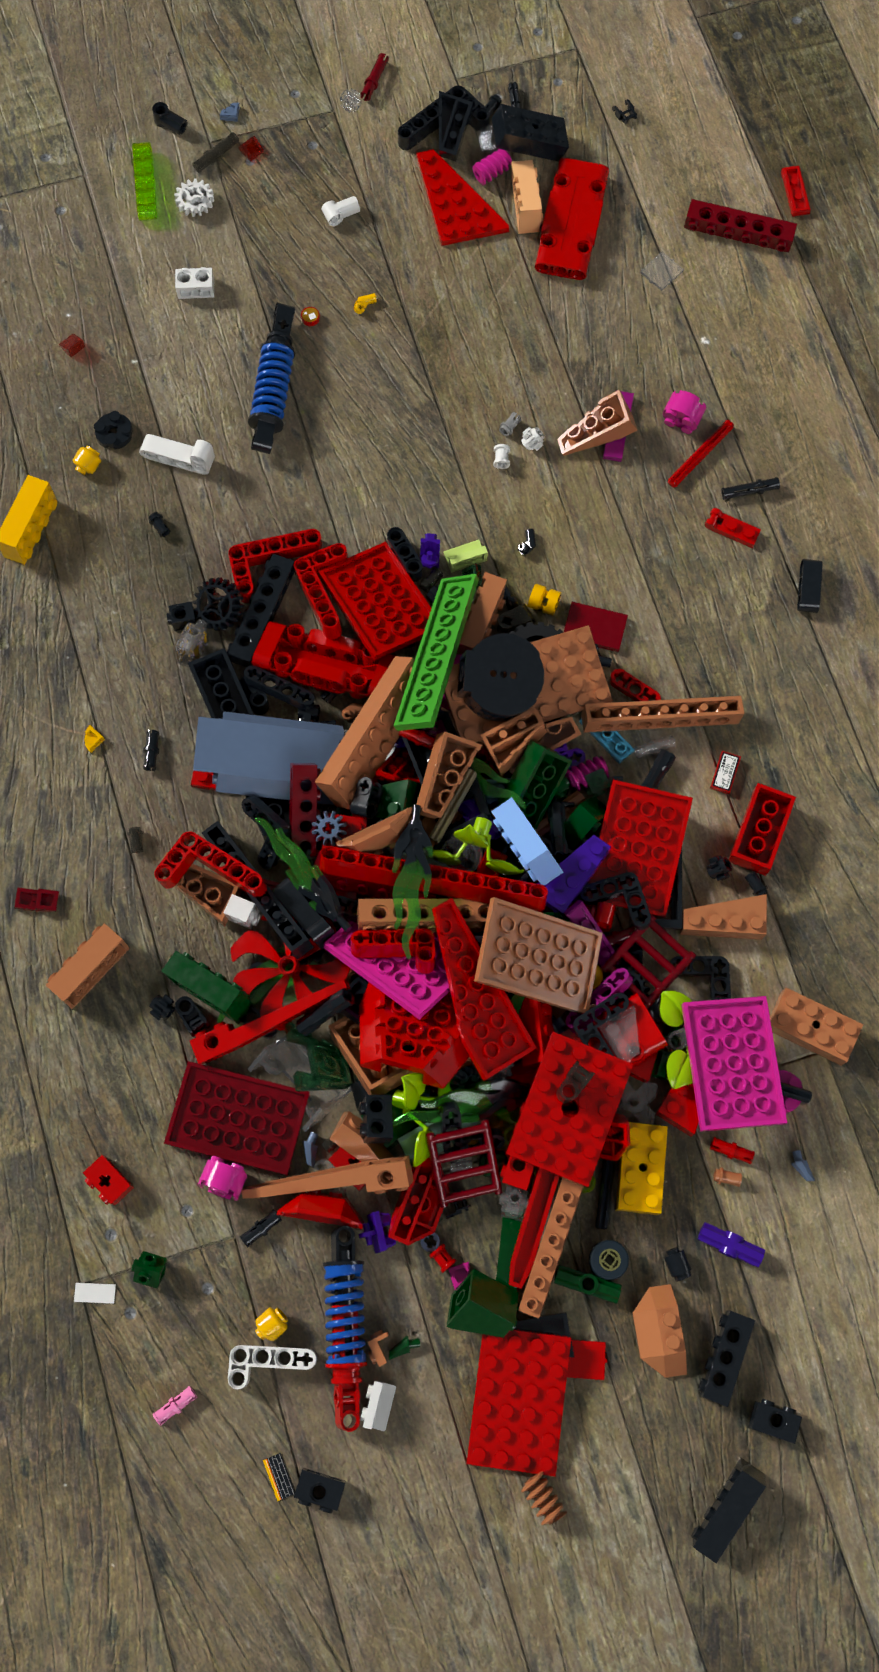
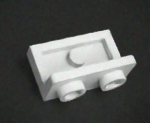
(379, 1405)

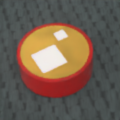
(310, 316)

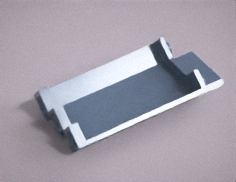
(255, 752)

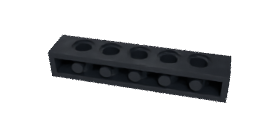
(275, 566)

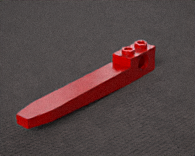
(233, 1039)
(532, 1227)

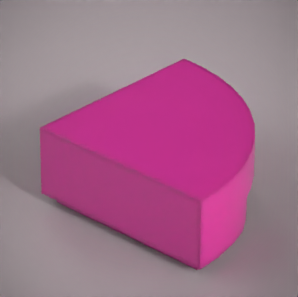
(459, 1273)

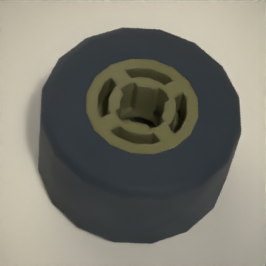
(601, 1262)

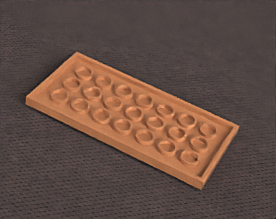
(570, 681)

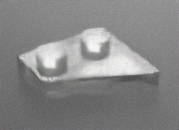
(622, 1034)

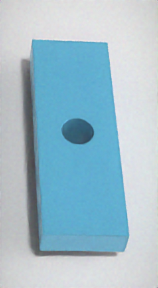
(613, 744)

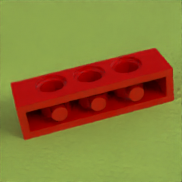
(515, 1178)

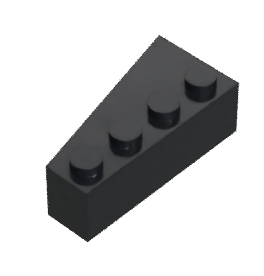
(729, 1510)

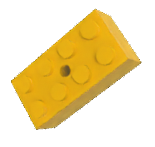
(27, 519)
(637, 1189)

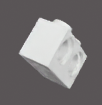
(190, 283)
(242, 912)

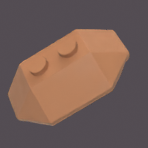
(380, 835)
(660, 1332)

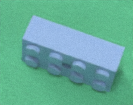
(526, 842)

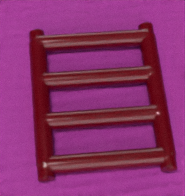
(674, 971)
(491, 1168)

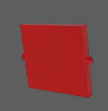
(588, 1360)

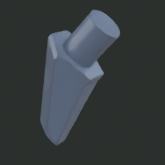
(310, 1149)
(802, 1166)

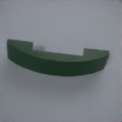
(509, 1234)

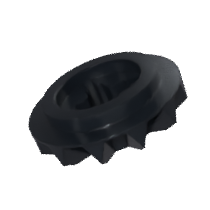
(465, 1078)

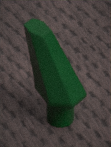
(403, 1347)

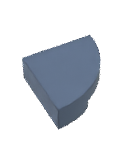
(230, 113)

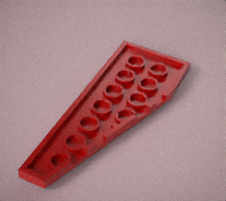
(484, 1014)

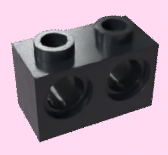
(381, 1119)

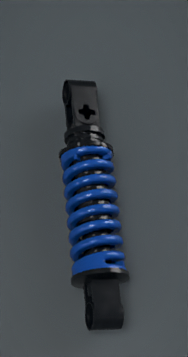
(272, 380)

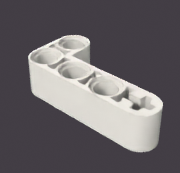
(177, 454)
(273, 1361)

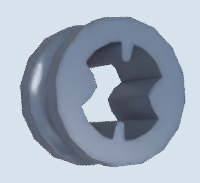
(424, 1245)

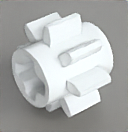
(533, 438)

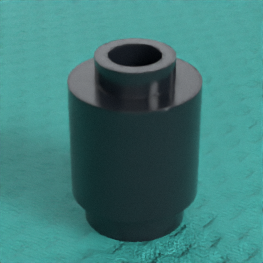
(678, 1264)

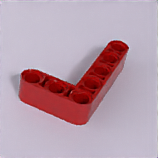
(265, 547)
(307, 575)
(212, 861)

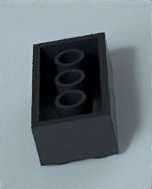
(530, 132)

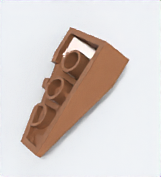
(602, 425)
(348, 1137)

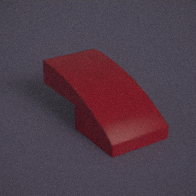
(36, 900)

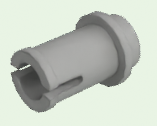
(506, 428)

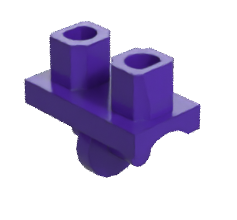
(430, 551)
(374, 1231)

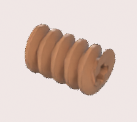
(543, 1499)

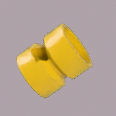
(537, 598)

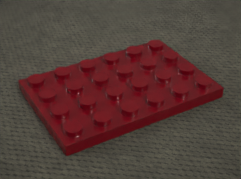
(237, 1118)

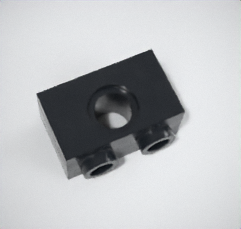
(785, 1430)
(333, 1486)

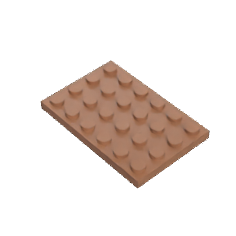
(538, 956)

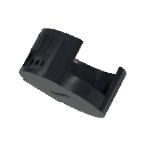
(497, 696)

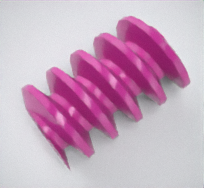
(491, 166)
(577, 774)

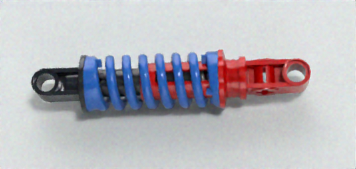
(345, 1339)

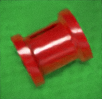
(443, 1258)

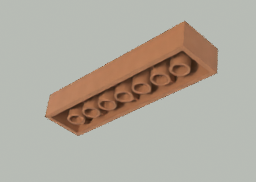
(368, 737)

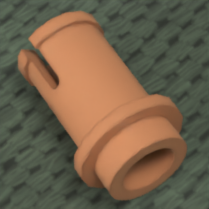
(727, 1177)

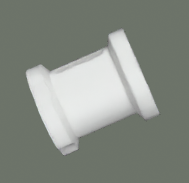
(501, 456)

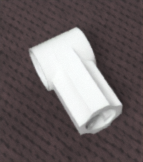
(335, 212)

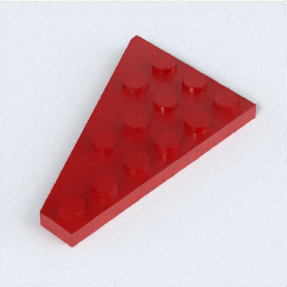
(455, 206)

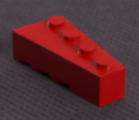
(680, 1109)

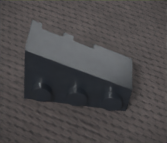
(453, 122)

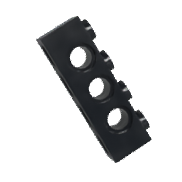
(743, 1327)

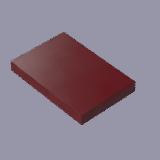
(605, 625)

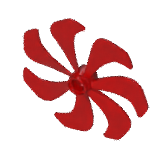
(250, 978)

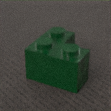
(583, 821)

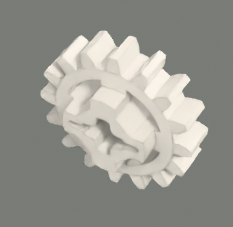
(194, 197)

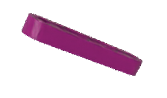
(597, 997)

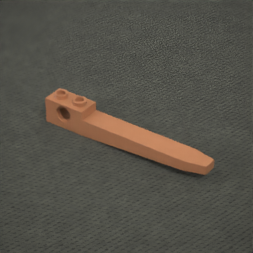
(359, 1173)

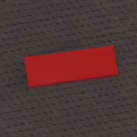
(795, 191)

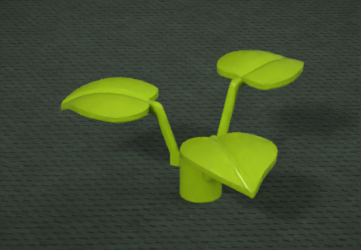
(478, 836)
(678, 1063)
(408, 1101)

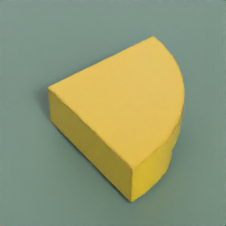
(92, 739)

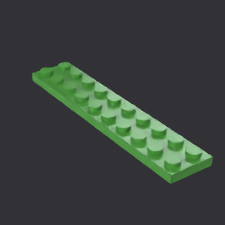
(436, 653)

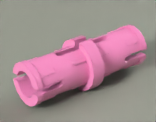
(174, 1405)

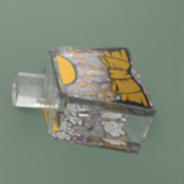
(191, 643)

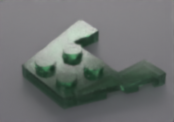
(326, 1064)

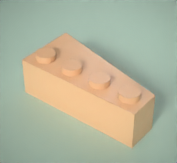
(526, 196)

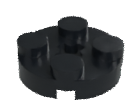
(109, 421)

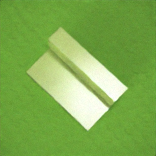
(465, 555)

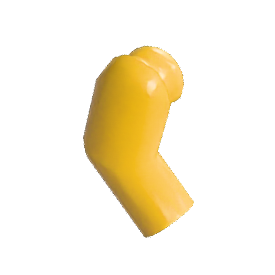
(363, 301)

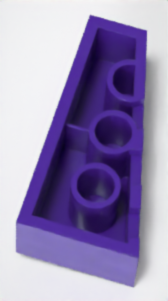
(576, 873)

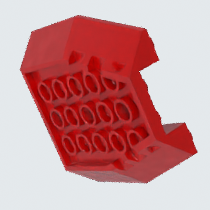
(389, 1027)

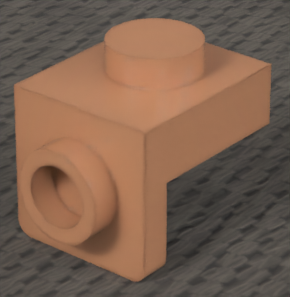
(376, 1353)

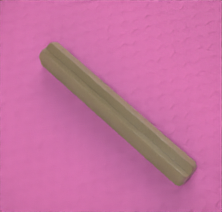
(459, 795)

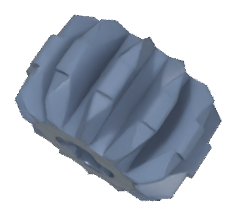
(323, 824)

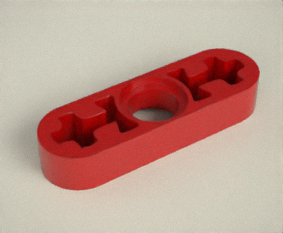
(633, 681)

